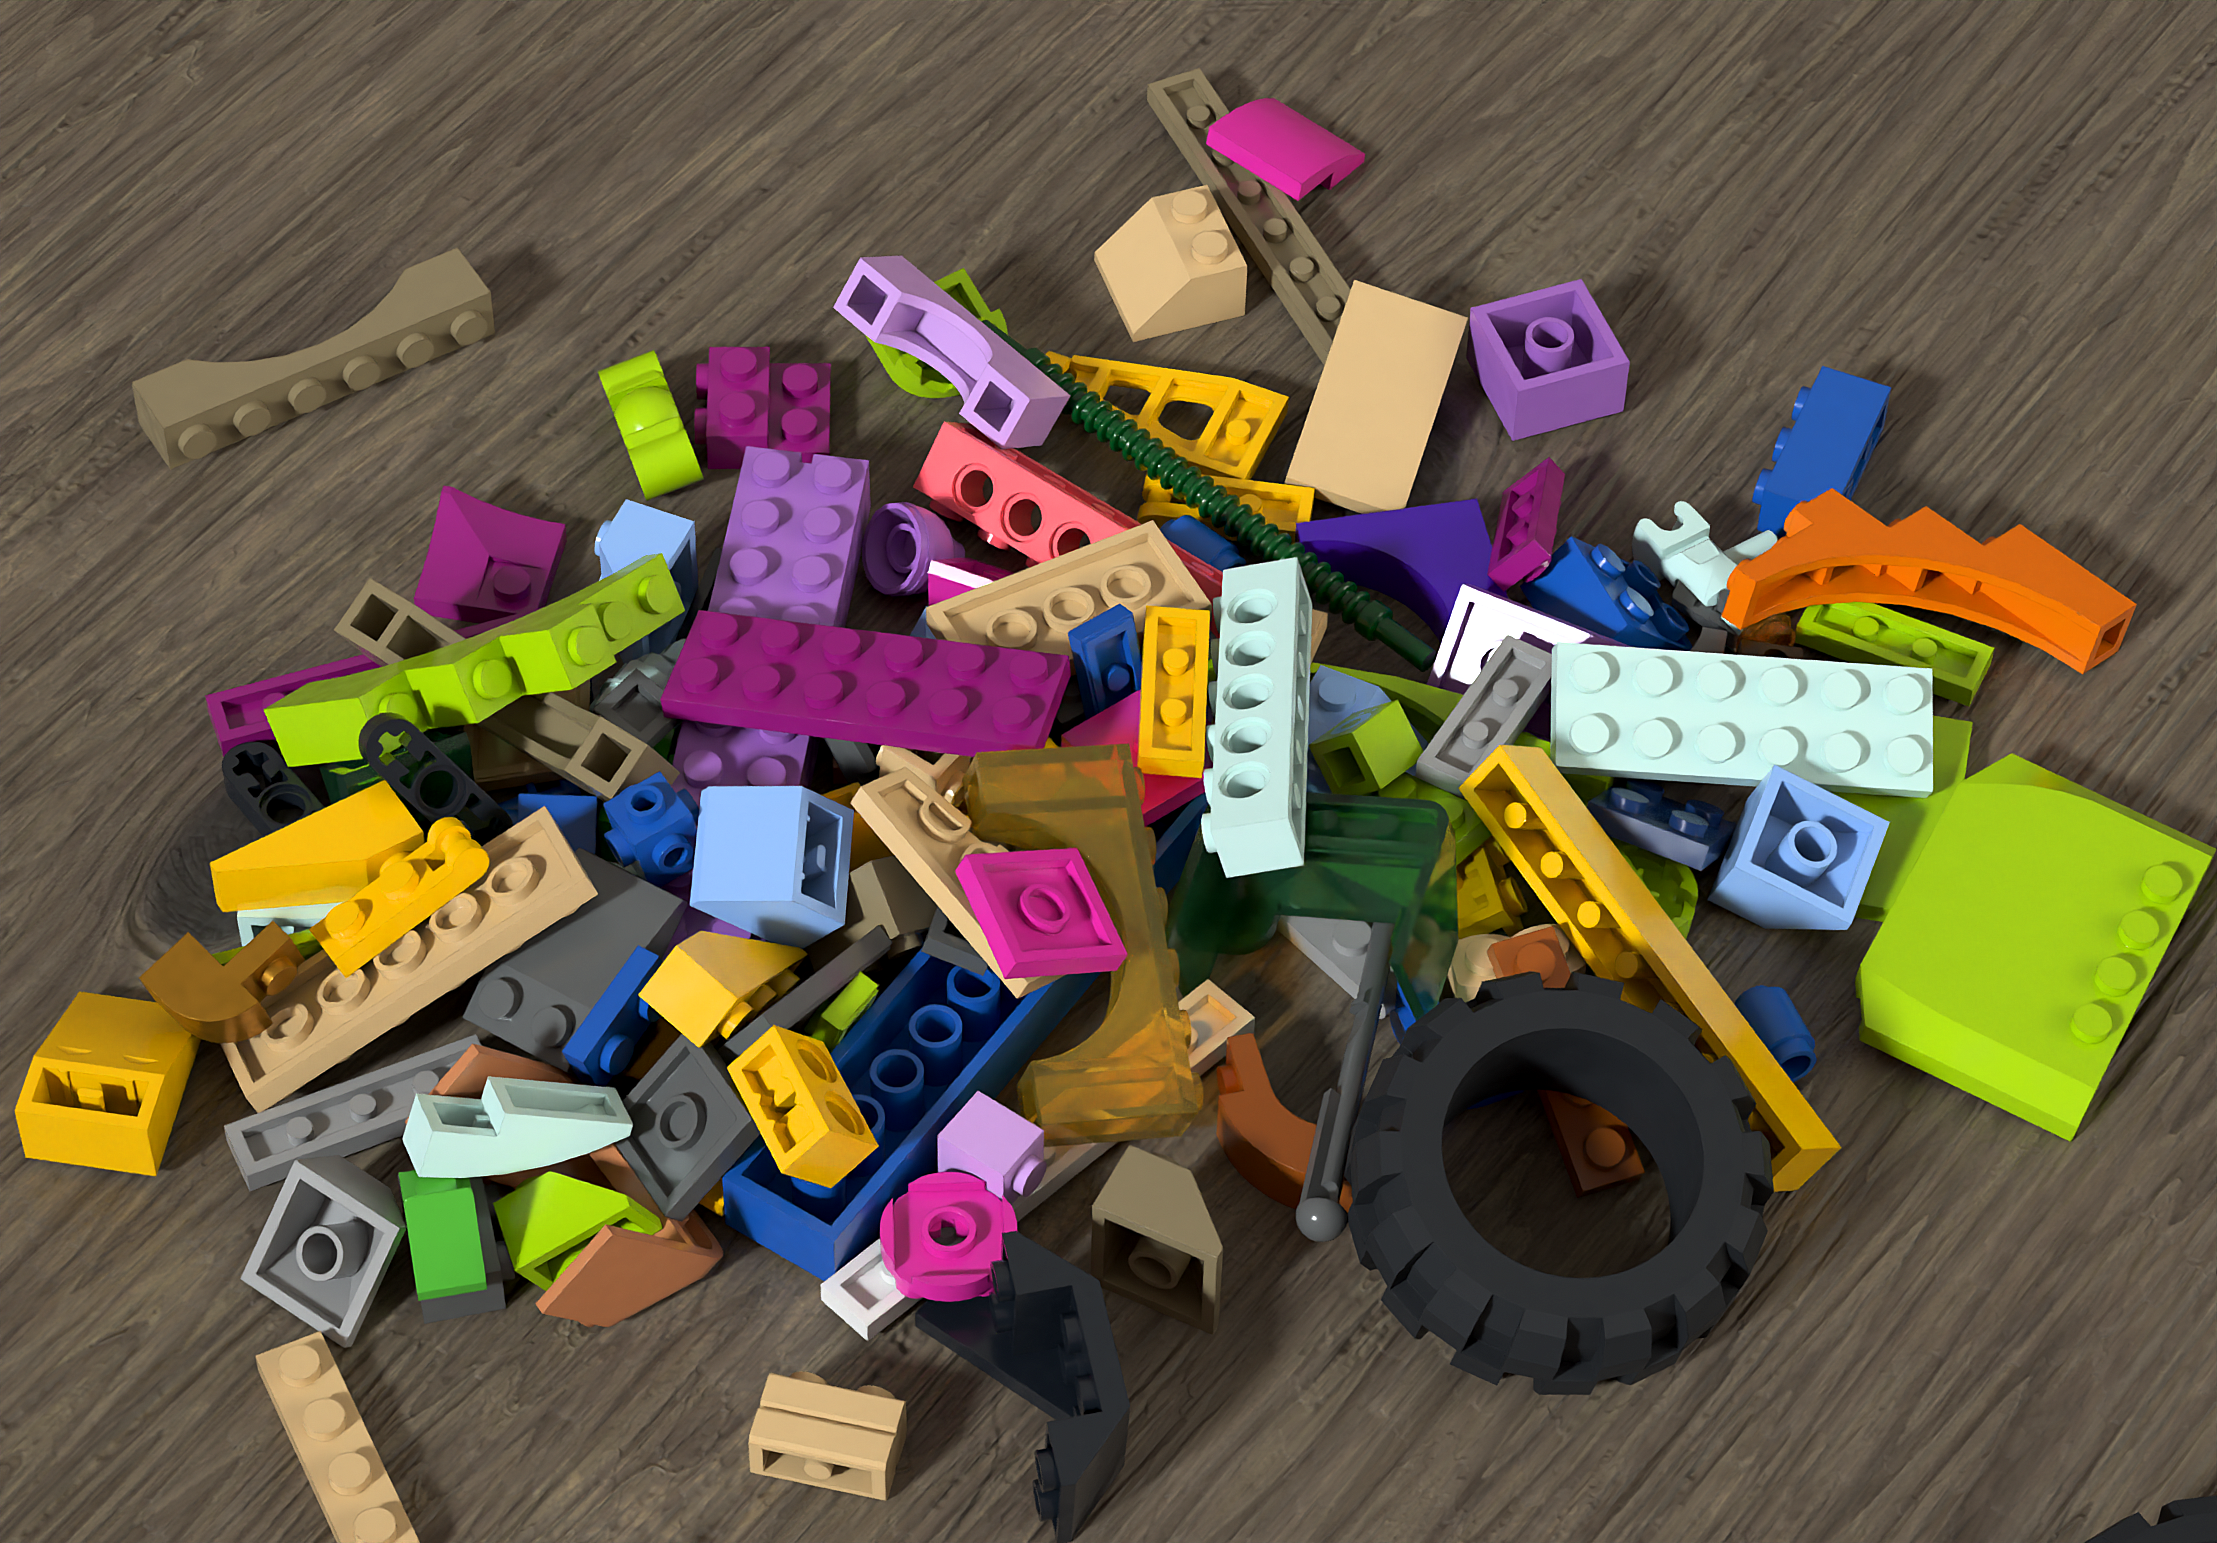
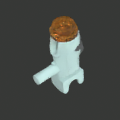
(1701, 573)

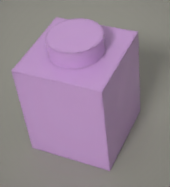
(994, 1147)

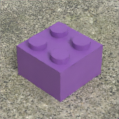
(1547, 359)

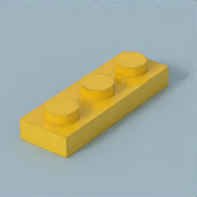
(1173, 691)

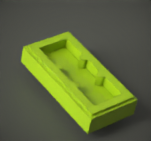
(837, 1018)

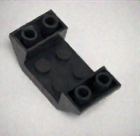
(1059, 1306)

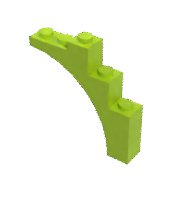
(482, 674)

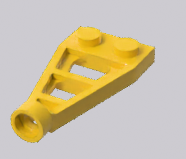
(1237, 432)

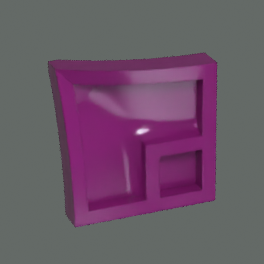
(487, 561)

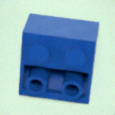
(1607, 597)

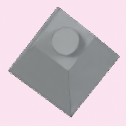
(327, 1245)

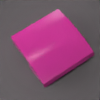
(1283, 147)

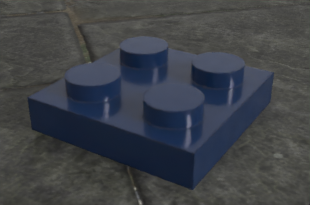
(1646, 819)

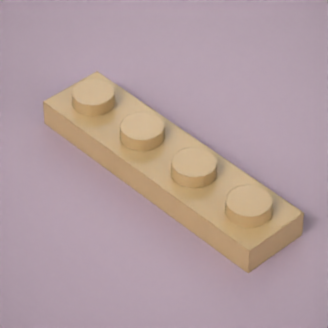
(333, 1443)

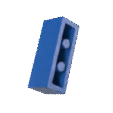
(1825, 448)

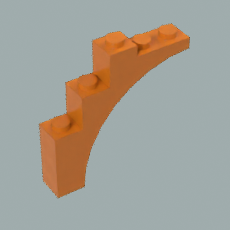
(1927, 563)

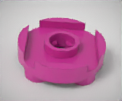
(916, 1218)

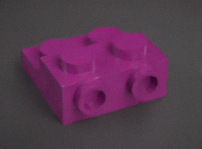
(761, 405)

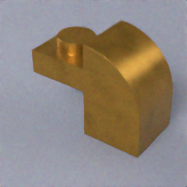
(224, 1000)

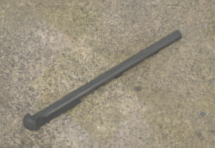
(1319, 1210)

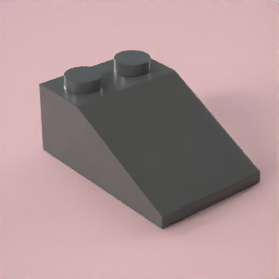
(558, 975)

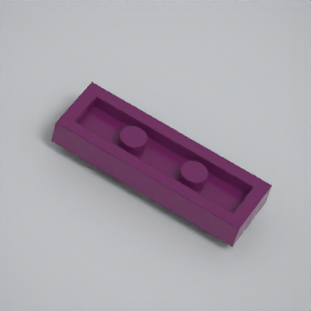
(1527, 526)

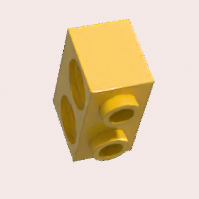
(802, 1107)

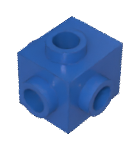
(653, 829)

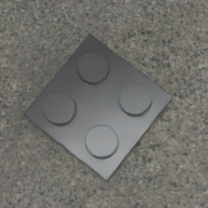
(685, 1126)

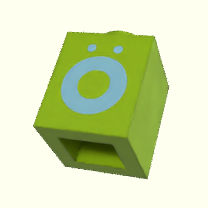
(1367, 750)

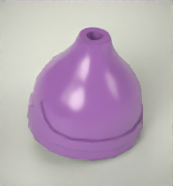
(902, 544)

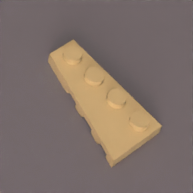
(930, 843)

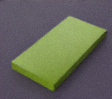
(1911, 818)

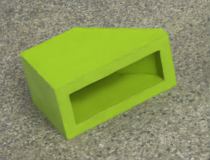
(556, 1217)

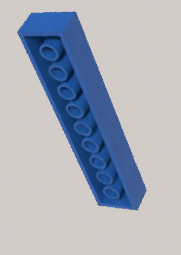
(910, 1071)

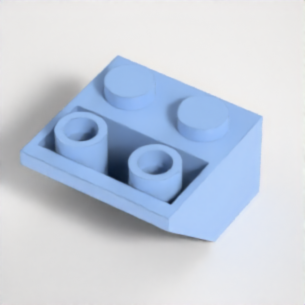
(773, 861)

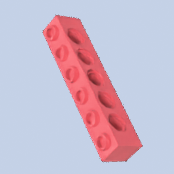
(955, 482)

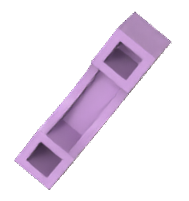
(909, 312)

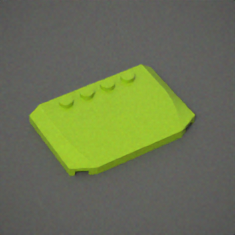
(2026, 940)

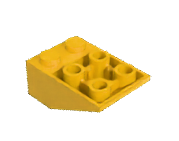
(106, 1085)

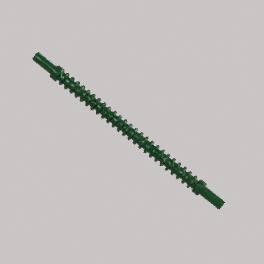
(1370, 618)

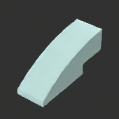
(511, 1127)

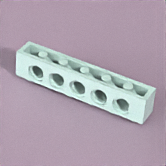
(1259, 719)

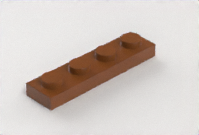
(1590, 1139)

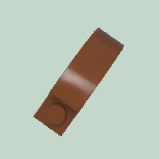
(1258, 1132)

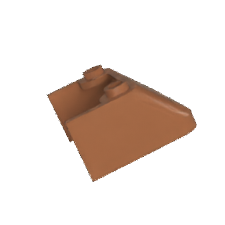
(619, 1267)

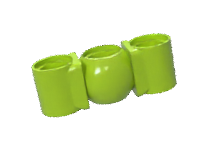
(650, 425)

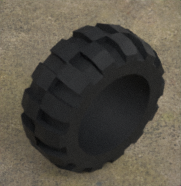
(1628, 1063)

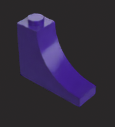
(1409, 554)

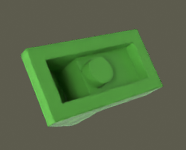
(442, 1235)

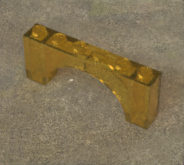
(1136, 1068)

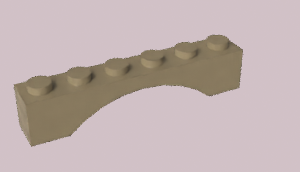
(214, 404)
(541, 725)

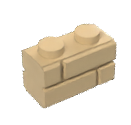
(828, 1435)

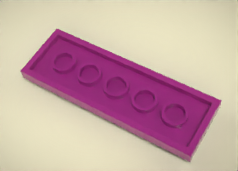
(864, 685)

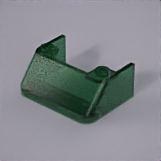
(1360, 864)

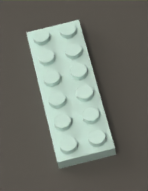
(1740, 716)

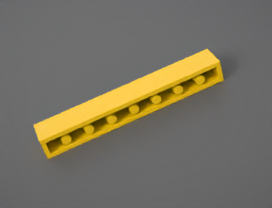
(1634, 941)

